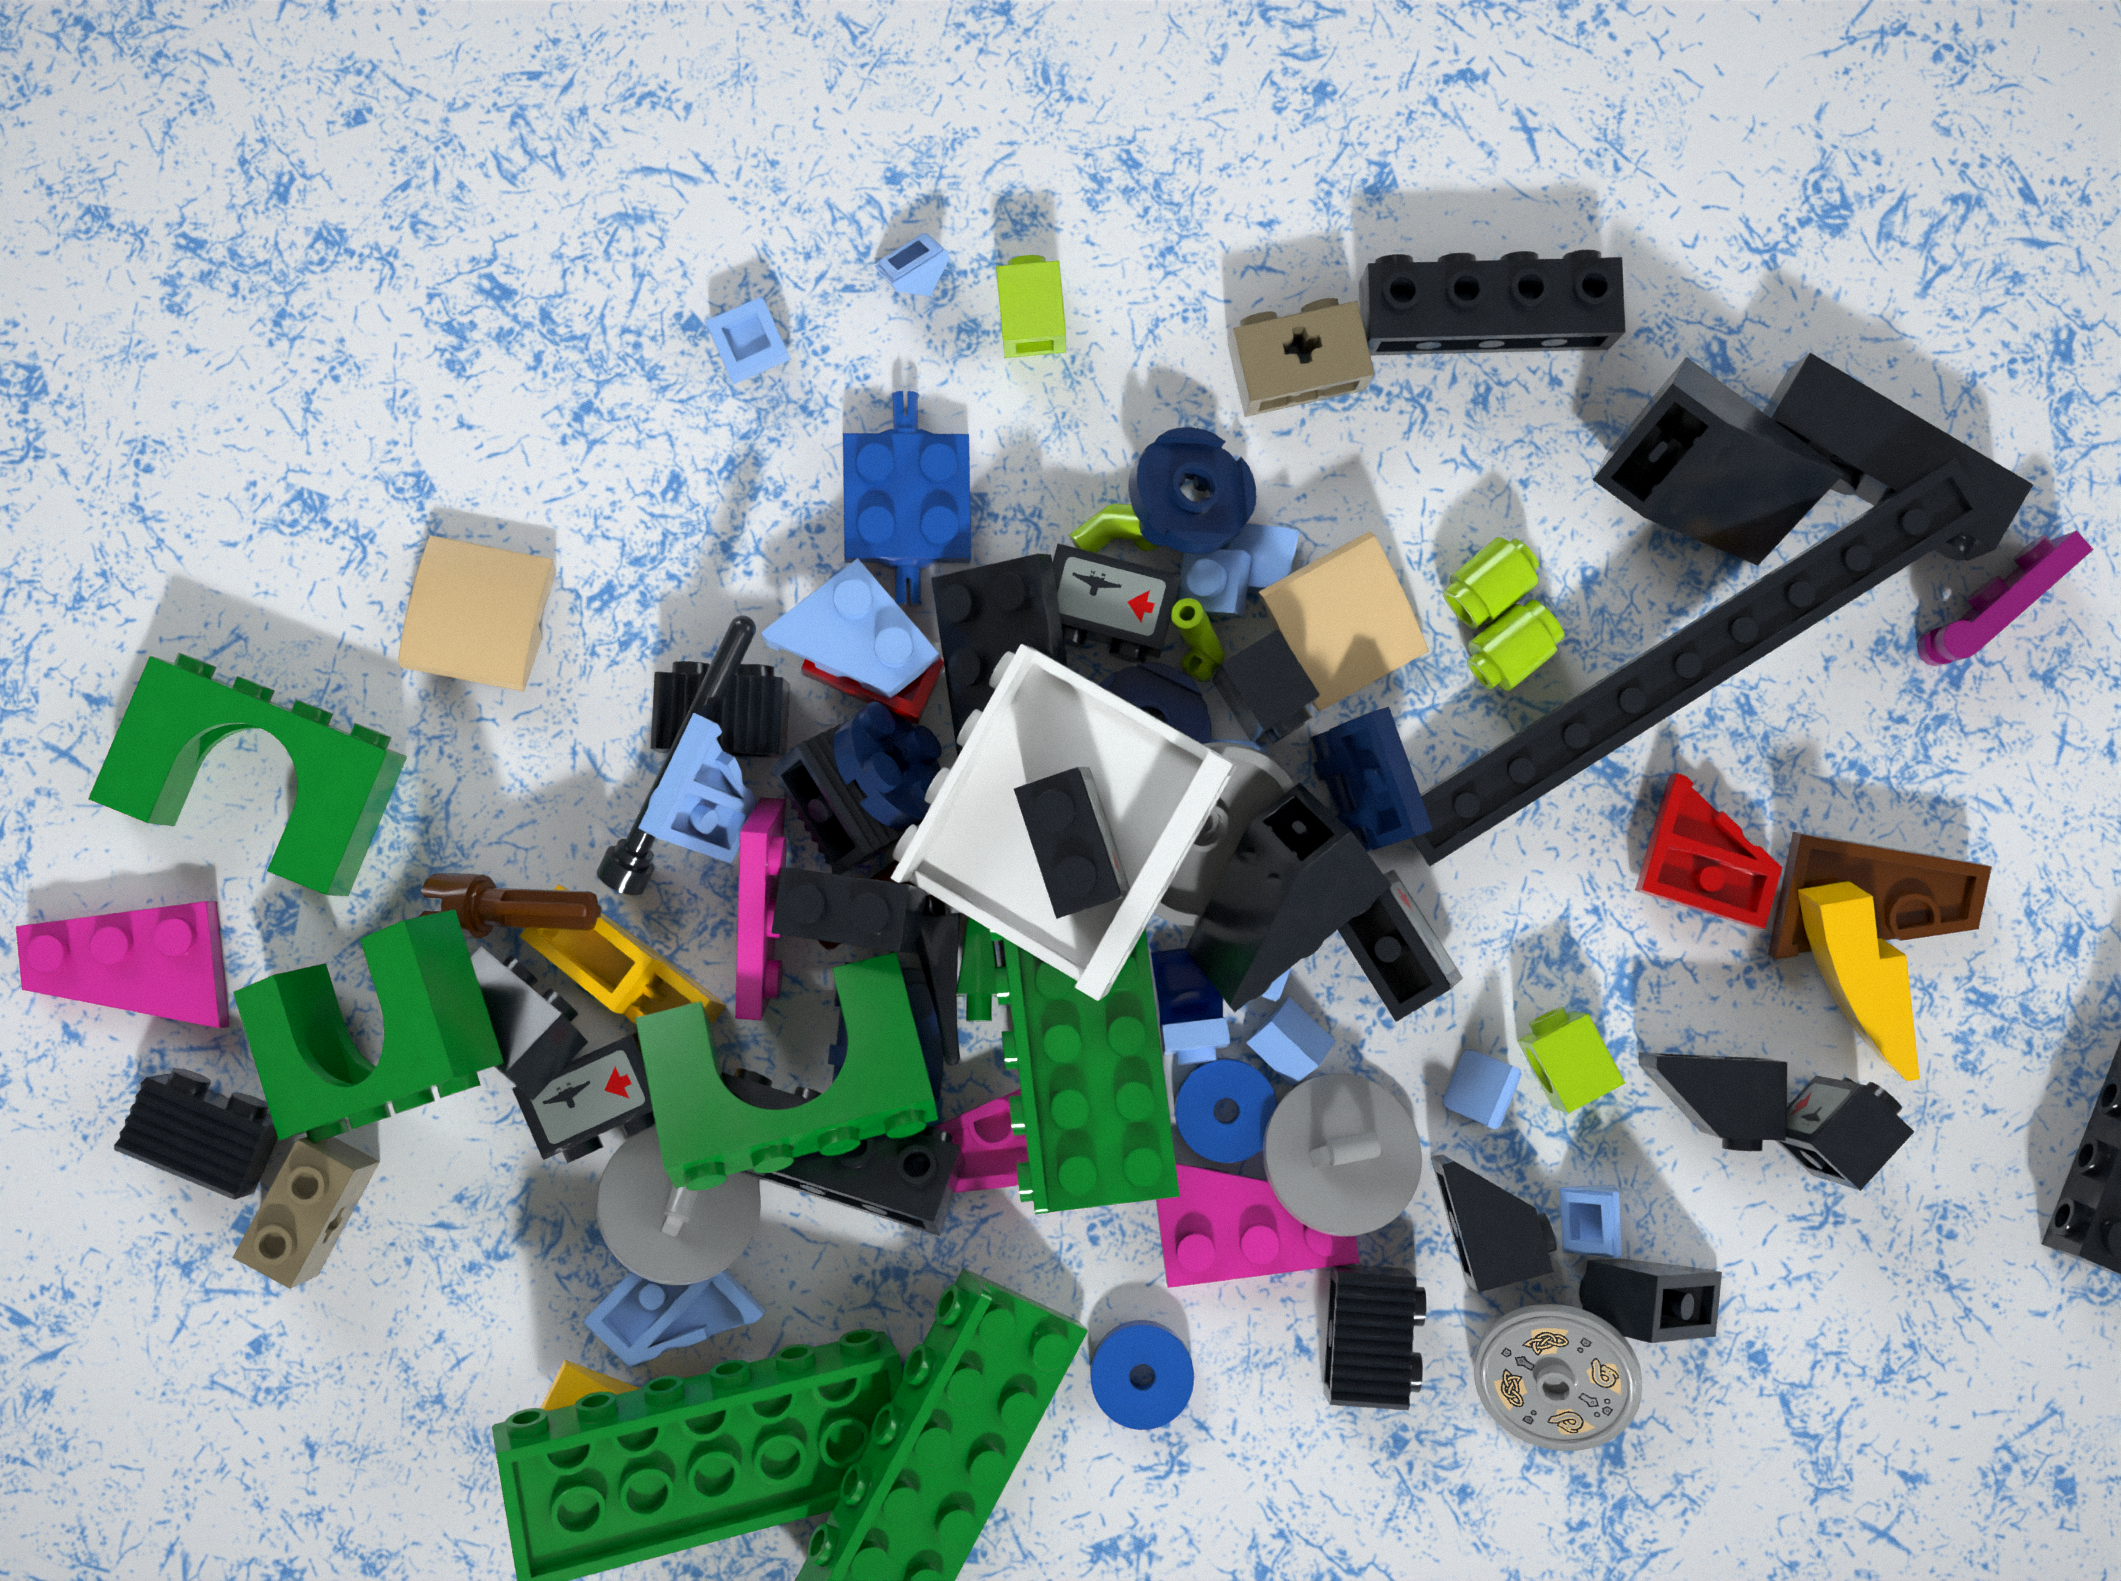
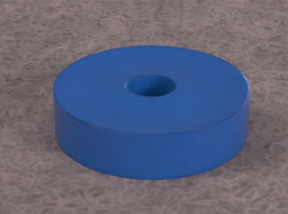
(1195, 1106)
(1147, 1404)

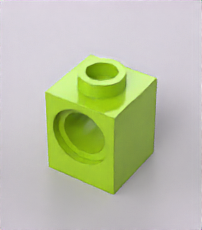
(1031, 307)
(1569, 1059)

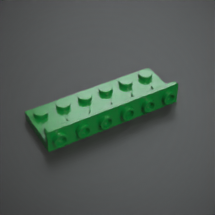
(1087, 1085)
(946, 1438)
(689, 1456)

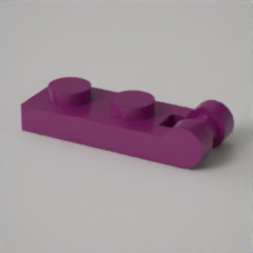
(2002, 601)

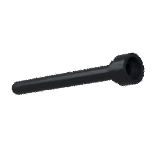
(629, 863)

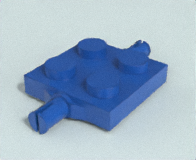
(906, 498)

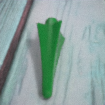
(977, 973)

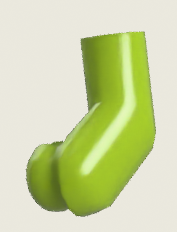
(1108, 524)
(1200, 637)

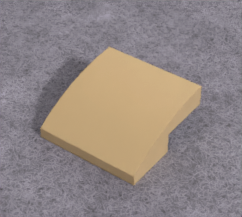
(476, 613)
(1345, 619)

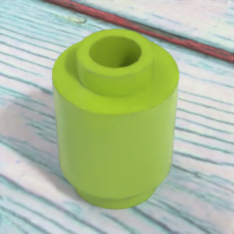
(1492, 582)
(1514, 645)

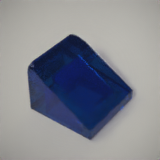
(1183, 989)

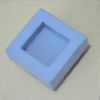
(747, 340)
(1216, 581)
(1195, 1040)

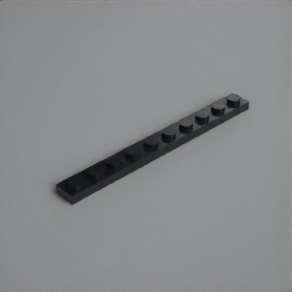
(1699, 657)

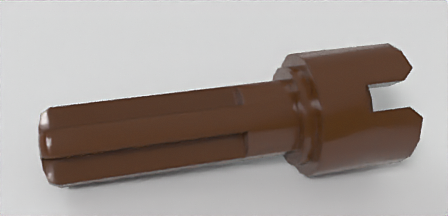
(484, 906)

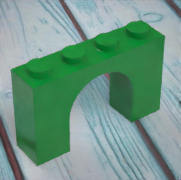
(185, 713)
(432, 1032)
(714, 1134)

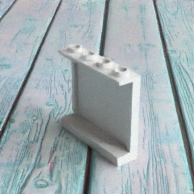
(975, 840)

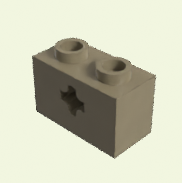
(1276, 381)
(305, 1210)

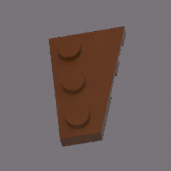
(1910, 890)

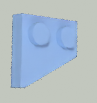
(856, 633)
(700, 796)
(651, 1318)

